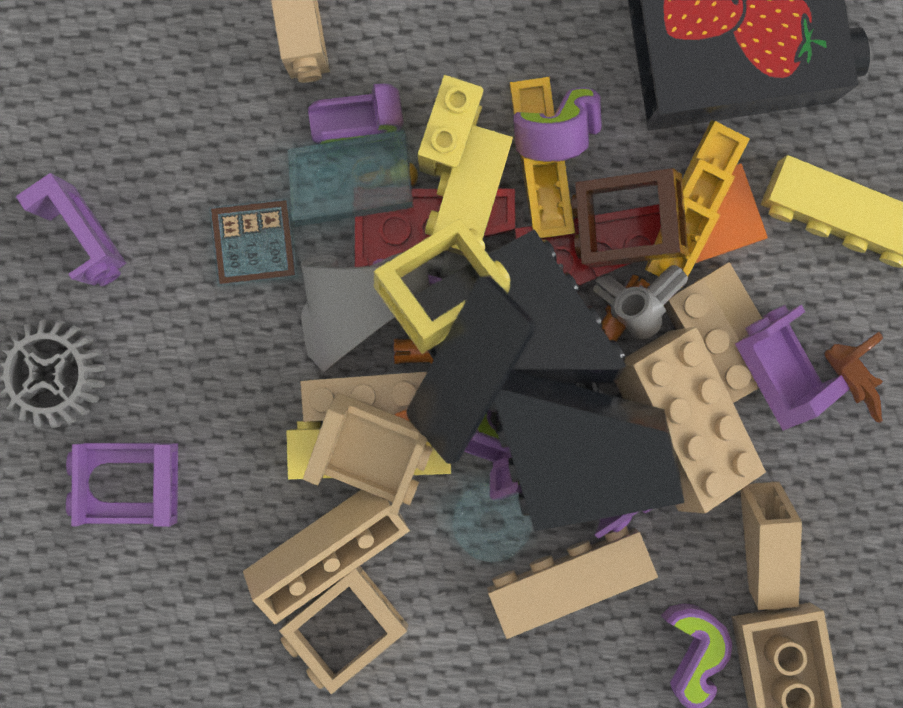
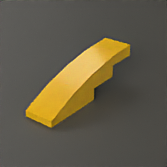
(544, 181)
(704, 190)

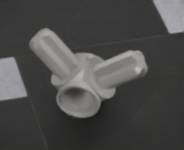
(628, 302)

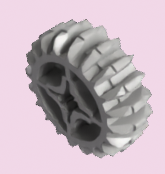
(25, 350)

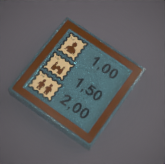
(253, 242)

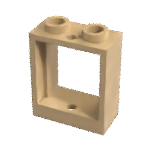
(301, 39)
(378, 606)

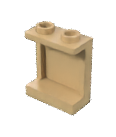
(369, 451)

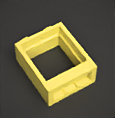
(404, 305)

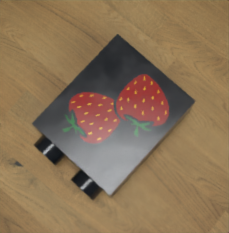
(742, 57)

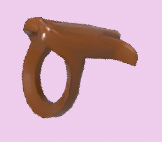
(861, 382)

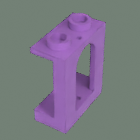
(54, 197)
(89, 510)

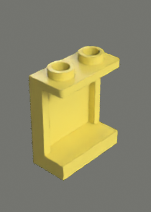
(449, 126)

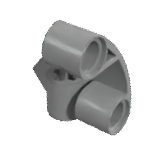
(345, 306)

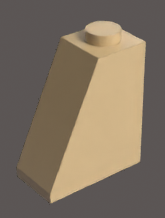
(771, 546)

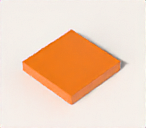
(738, 220)

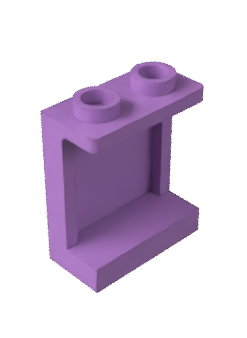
(785, 370)

